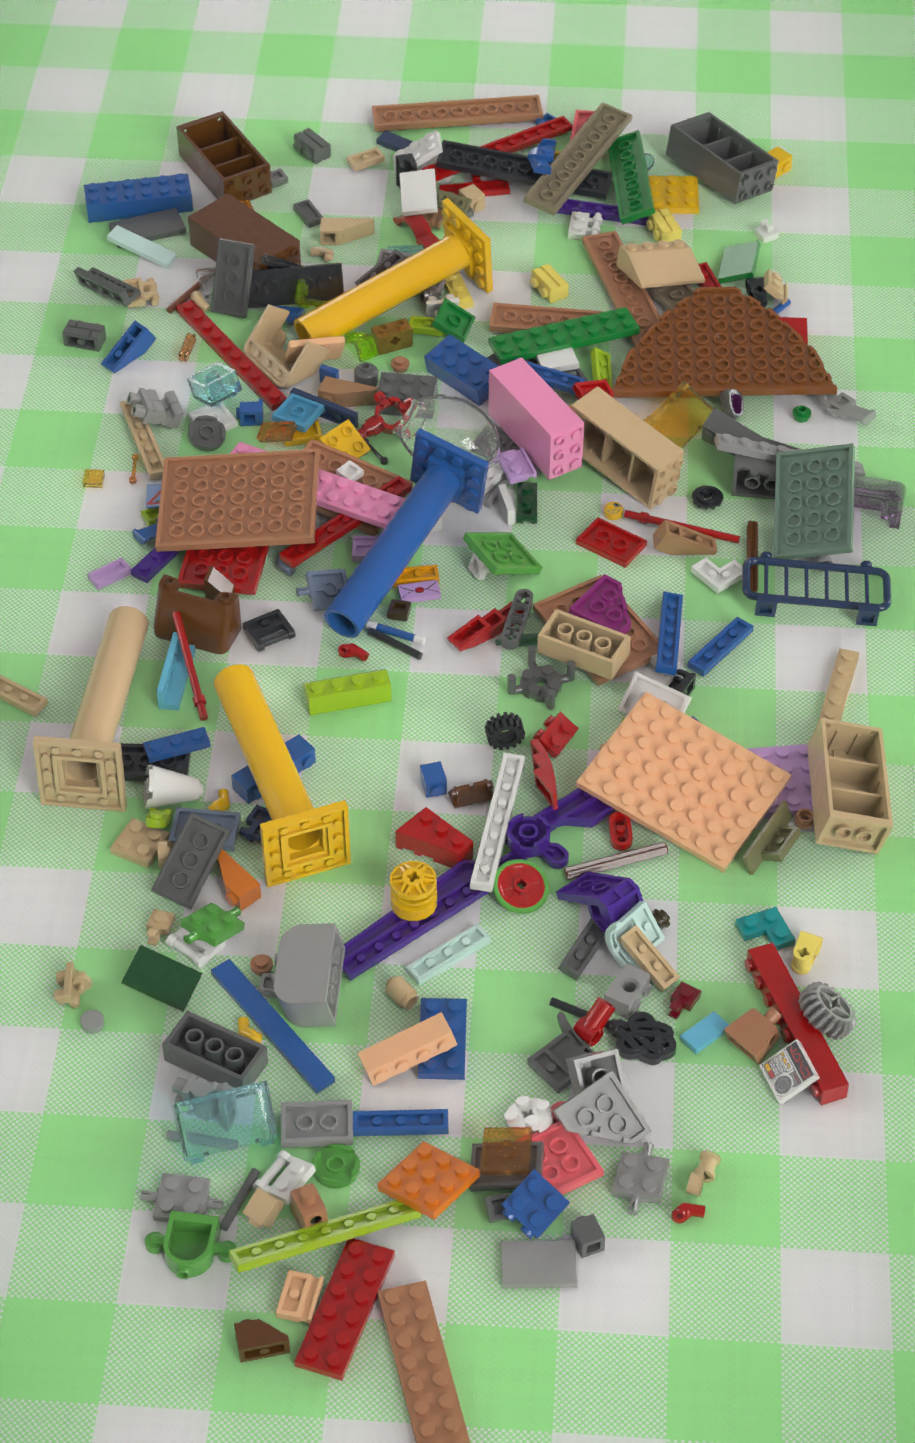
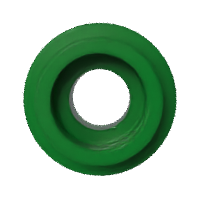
(801, 413)

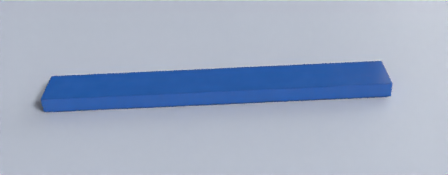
(273, 1026)

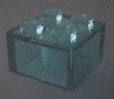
(214, 384)

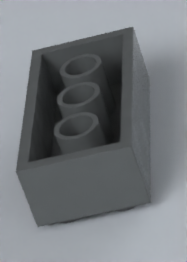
(214, 1052)

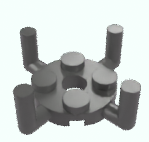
(540, 674)

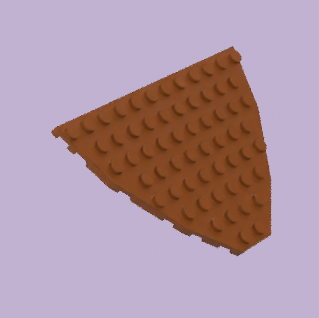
(720, 344)

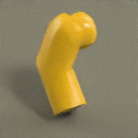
(222, 803)

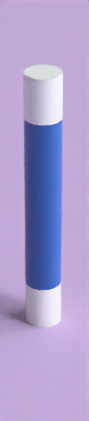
(397, 632)

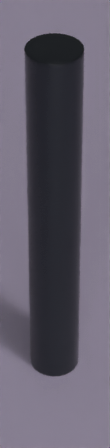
(395, 643)

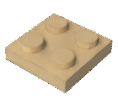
(138, 843)

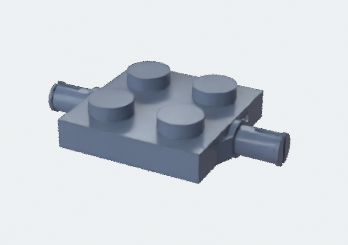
(323, 587)

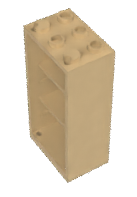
(628, 449)
(849, 786)

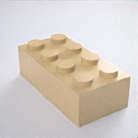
(584, 642)

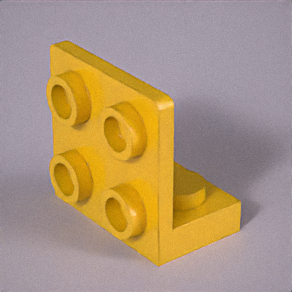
(346, 439)

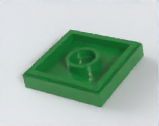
(453, 320)

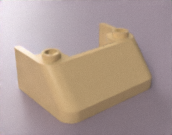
(266, 350)

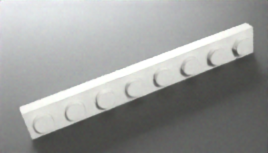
(497, 822)

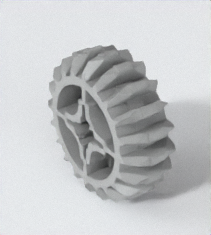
(827, 1010)

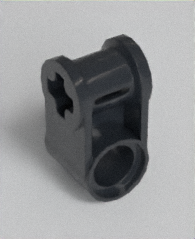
(756, 289)

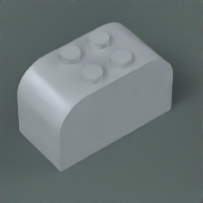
(309, 974)

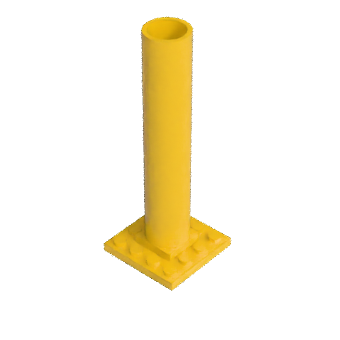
(461, 248)
(298, 837)

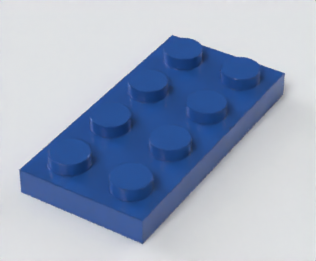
(448, 1064)

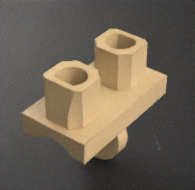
(74, 985)

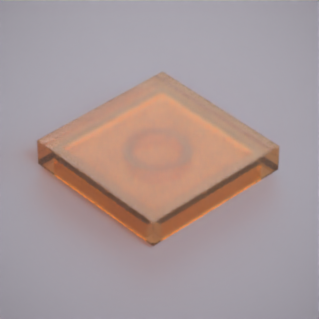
(506, 1151)

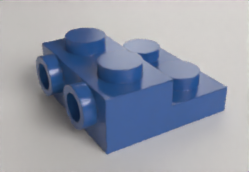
(534, 1205)

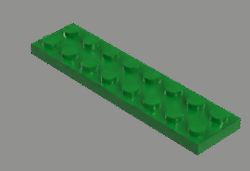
(631, 178)
(563, 335)

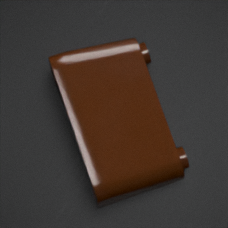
(207, 622)

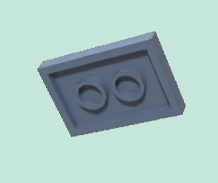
(228, 820)

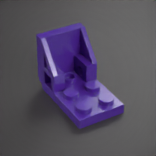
(605, 896)

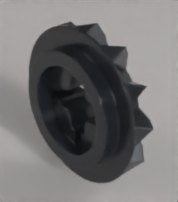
(706, 492)

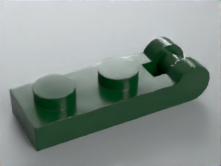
(527, 502)

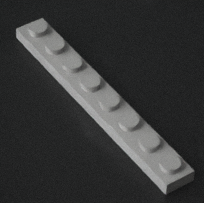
(759, 450)

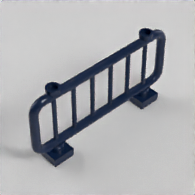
(767, 603)

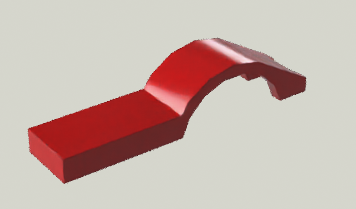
(420, 229)

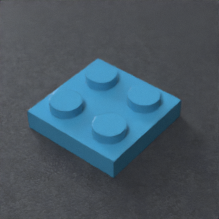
(300, 410)

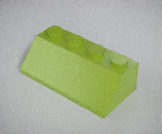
(347, 691)

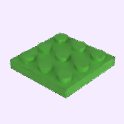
(502, 553)

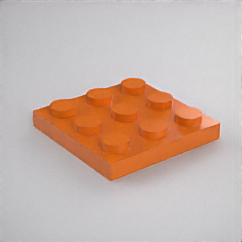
(428, 1180)

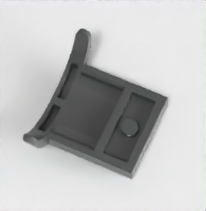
(551, 1059)

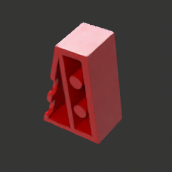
(434, 838)

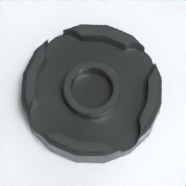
(206, 433)

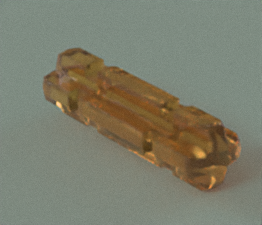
(187, 347)

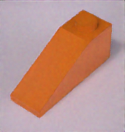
(238, 884)

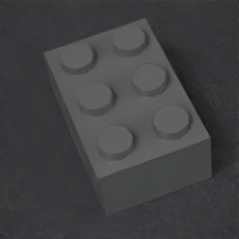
(405, 387)

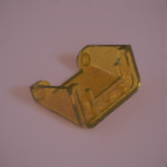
(680, 415)

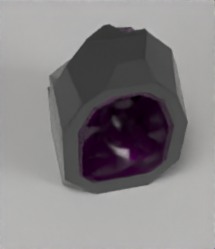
(732, 403)

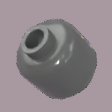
(366, 374)

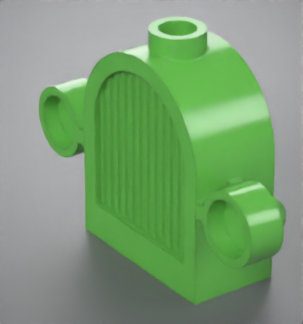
(190, 1243)

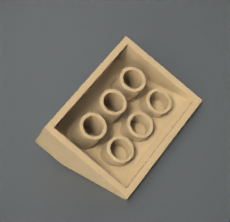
(659, 264)

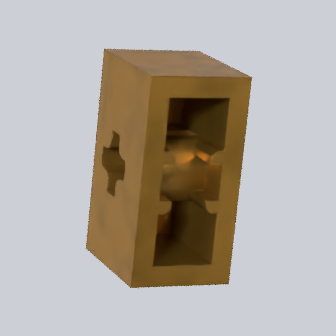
(392, 336)

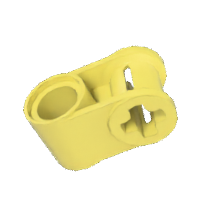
(805, 952)

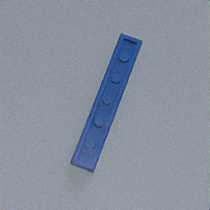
(669, 633)

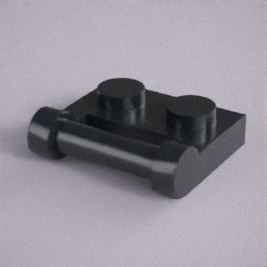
(266, 625)

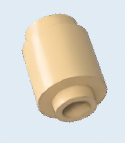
(401, 992)

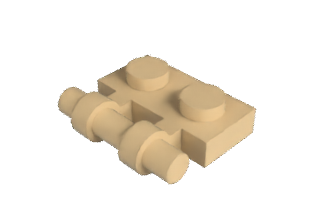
(151, 294)

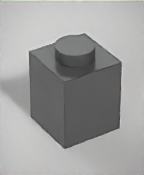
(587, 1235)

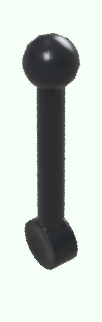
(383, 460)

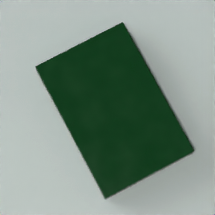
(162, 978)

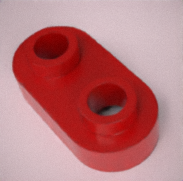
(621, 835)

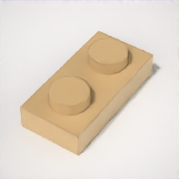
(365, 159)

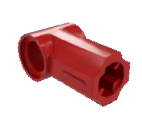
(590, 1026)

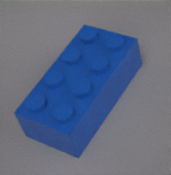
(461, 368)

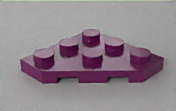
(604, 605)

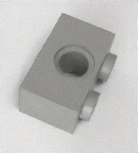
(628, 990)

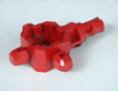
(376, 423)

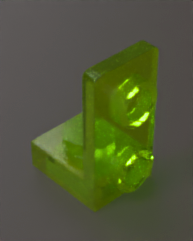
(301, 291)
(363, 344)

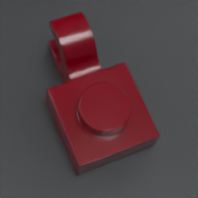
(683, 997)

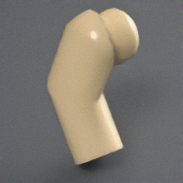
(322, 251)
(198, 299)

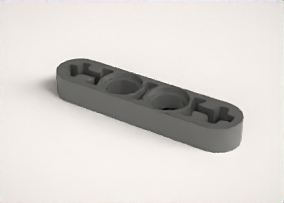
(520, 619)

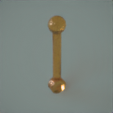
(132, 480)

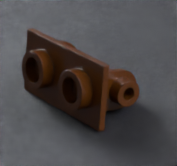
(468, 795)

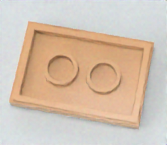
(335, 346)

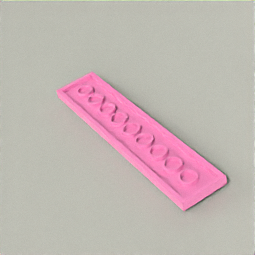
(348, 495)

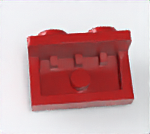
(556, 733)

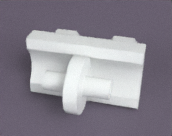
(433, 304)

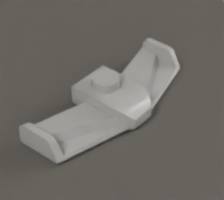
(845, 406)

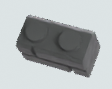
(312, 146)
(84, 335)

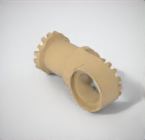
(703, 1172)

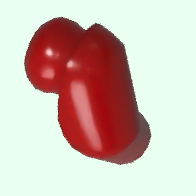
(352, 650)
(687, 1210)

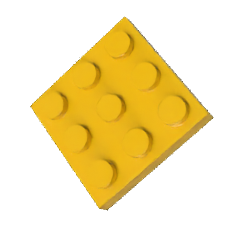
(675, 193)

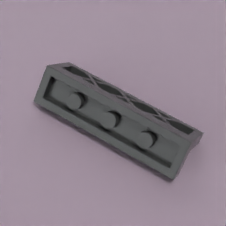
(107, 285)

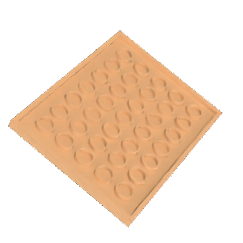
(684, 781)

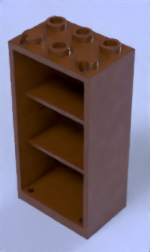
(224, 158)
(235, 221)

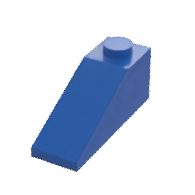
(130, 347)

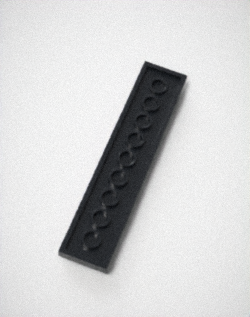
(511, 167)

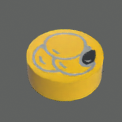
(613, 510)

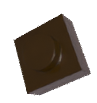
(399, 610)

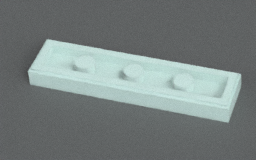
(141, 246)
(447, 954)

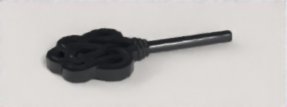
(641, 1035)

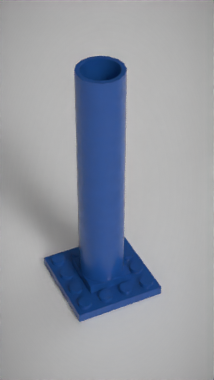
(441, 477)

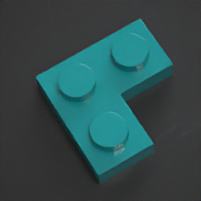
(767, 923)

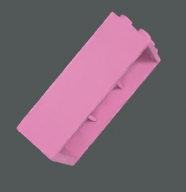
(536, 418)

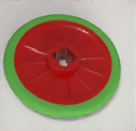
(529, 876)

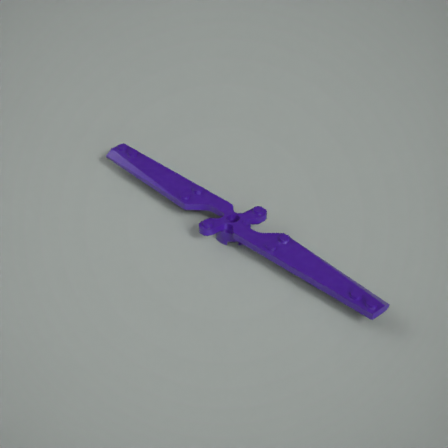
(524, 837)

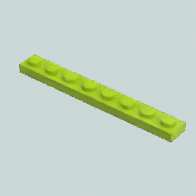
(321, 1235)

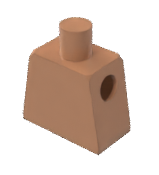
(754, 1033)
(307, 1204)

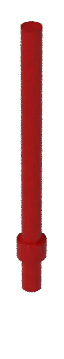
(645, 518)
(199, 698)

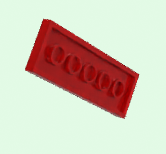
(344, 1309)

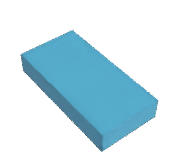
(704, 1032)

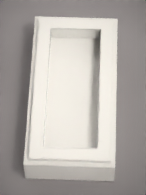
(506, 504)

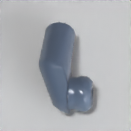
(284, 567)

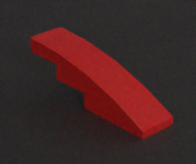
(481, 628)
(544, 773)

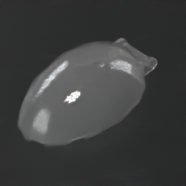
(453, 421)

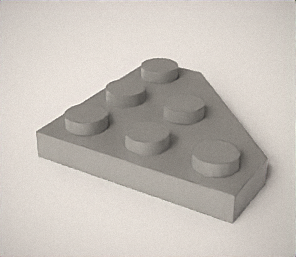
(603, 1112)

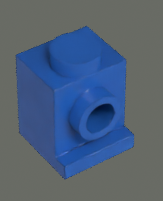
(250, 413)

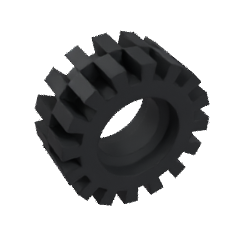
(501, 723)

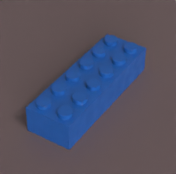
(137, 197)

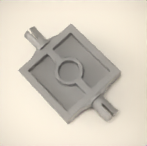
(640, 1178)
(182, 1195)

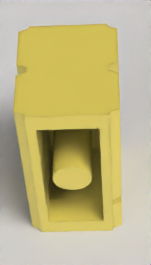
(664, 226)
(549, 283)

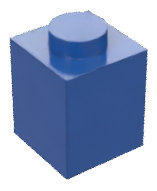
(433, 779)

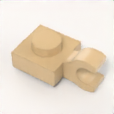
(159, 923)

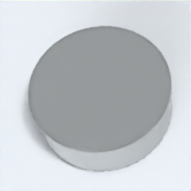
(92, 1021)

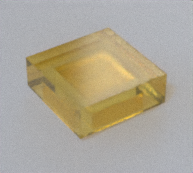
(93, 478)

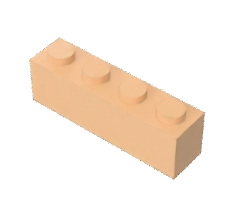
(407, 1049)

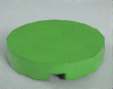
(336, 1166)

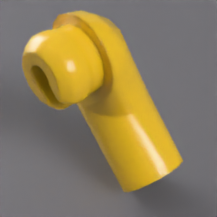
(245, 1030)

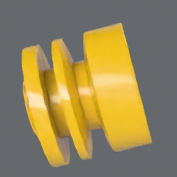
(413, 890)

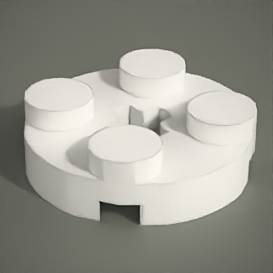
(529, 1113)

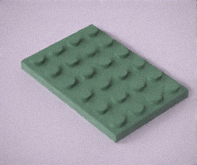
(814, 502)

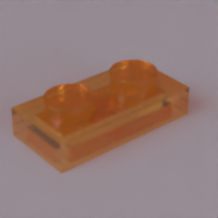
(277, 431)

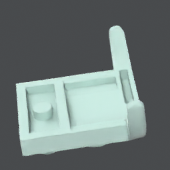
(643, 918)

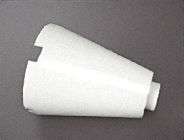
(169, 787)

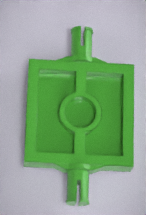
(212, 924)

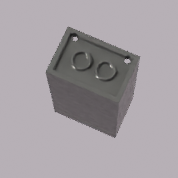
(722, 157)

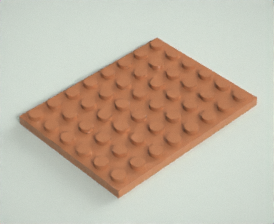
(238, 500)

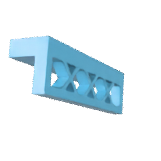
(173, 677)

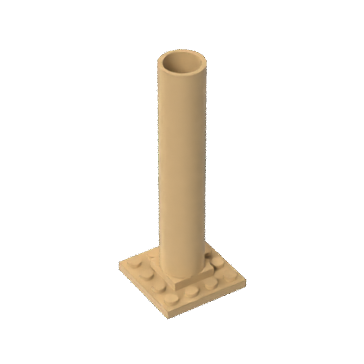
(89, 765)

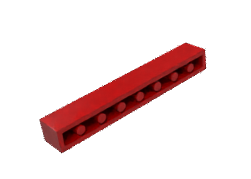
(782, 994)

